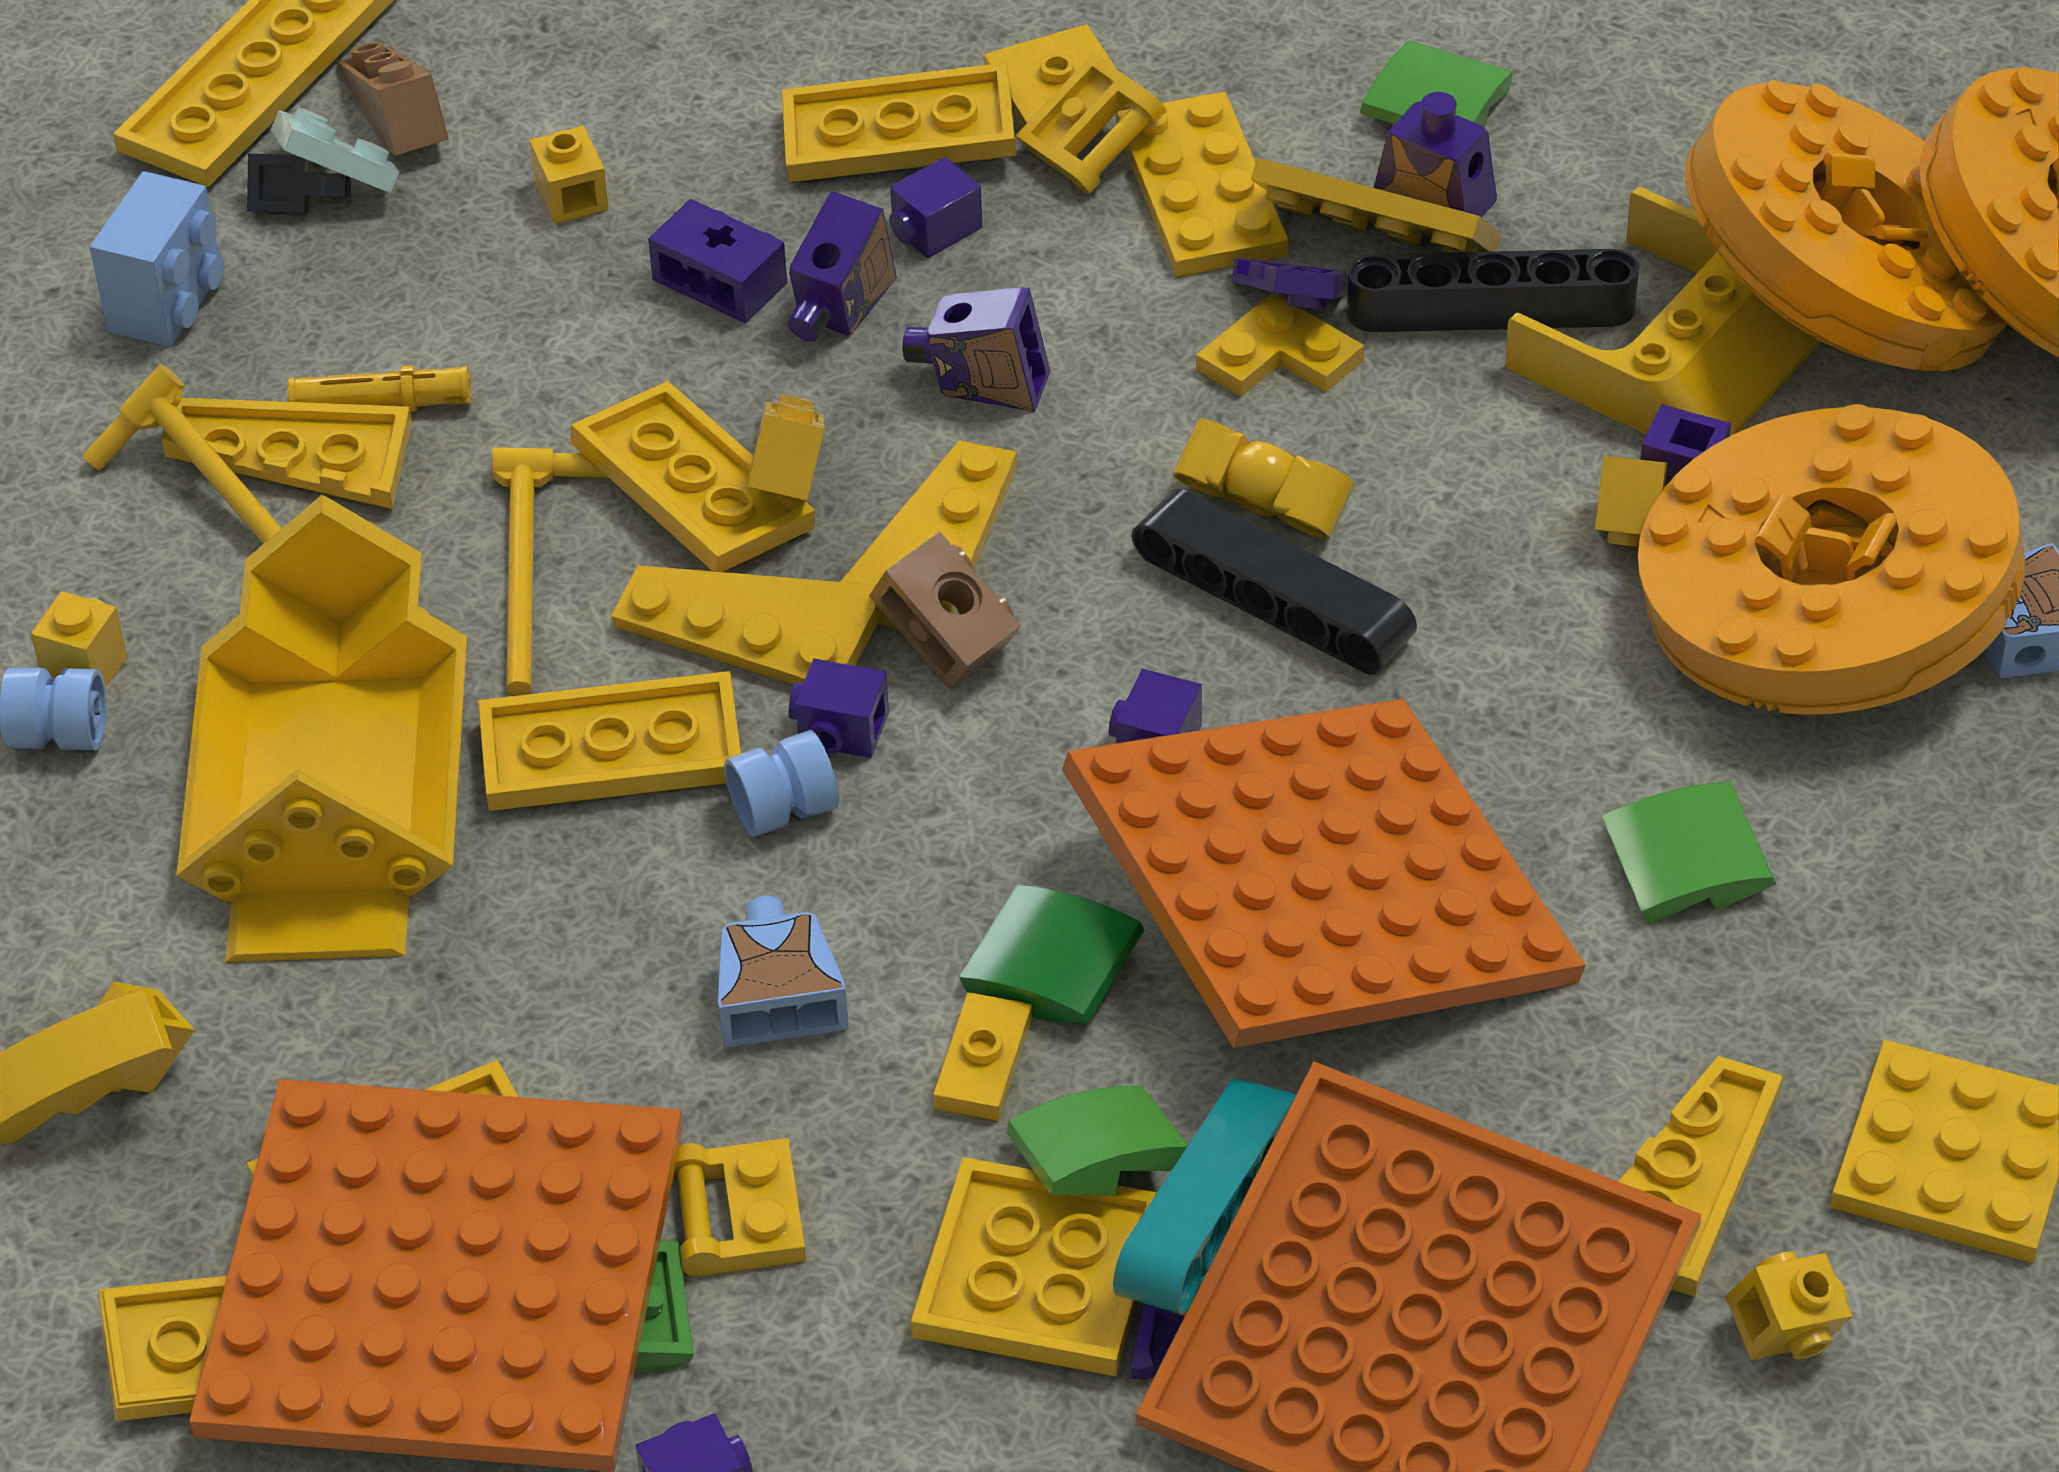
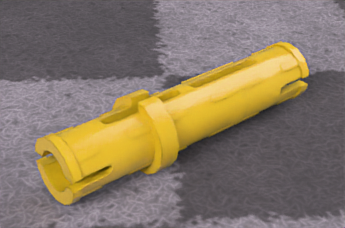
(392, 388)

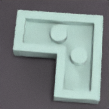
(312, 139)

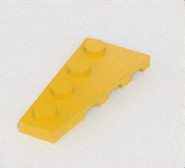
(956, 499)

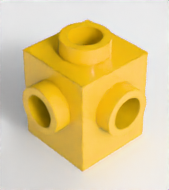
(1789, 1306)

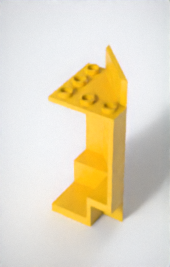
(324, 746)

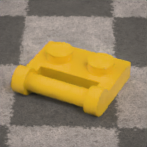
(1079, 114)
(759, 1201)

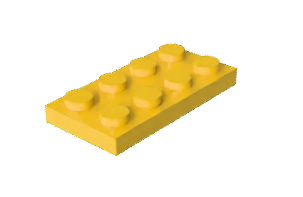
(898, 122)
(1200, 187)
(1357, 204)
(689, 477)
(608, 740)

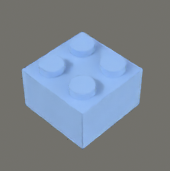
(157, 259)

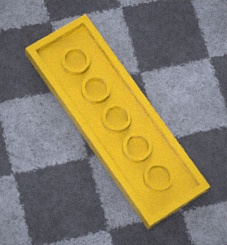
(240, 83)

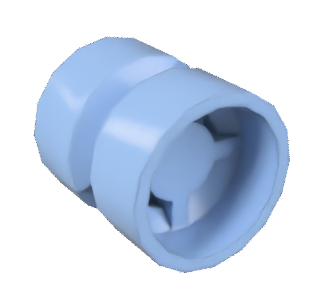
(48, 708)
(791, 780)

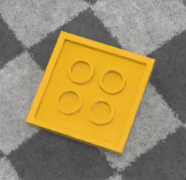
(1953, 1152)
(1029, 1270)

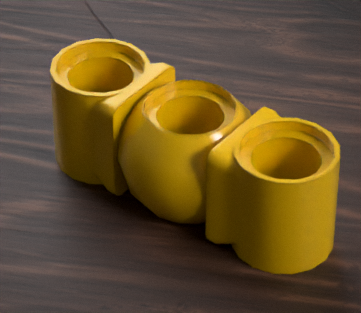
(1263, 478)

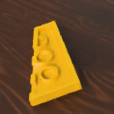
(310, 446)
(750, 619)
(1707, 1153)

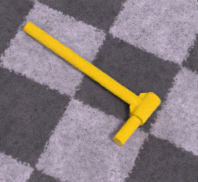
(156, 405)
(522, 471)

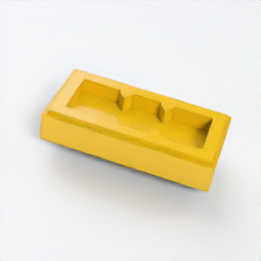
(983, 1056)

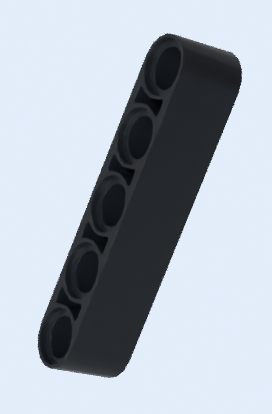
(1489, 287)
(1275, 581)

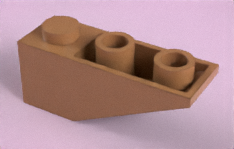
(395, 97)

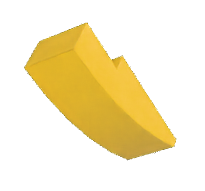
(78, 1062)

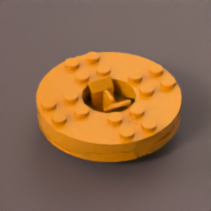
(1996, 195)
(1832, 226)
(1832, 560)

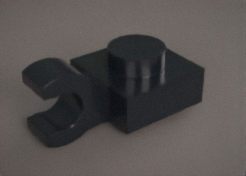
(285, 183)

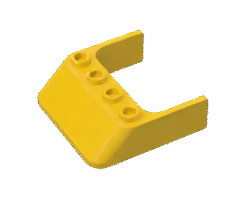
(1704, 353)

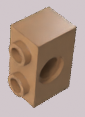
(946, 641)

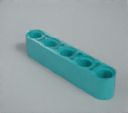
(1200, 1198)

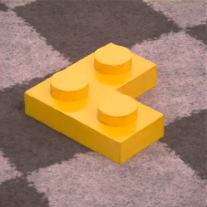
(1275, 337)

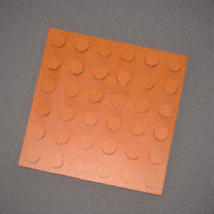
(1320, 871)
(441, 1275)
(1416, 1299)

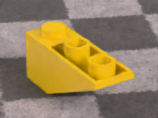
(787, 447)

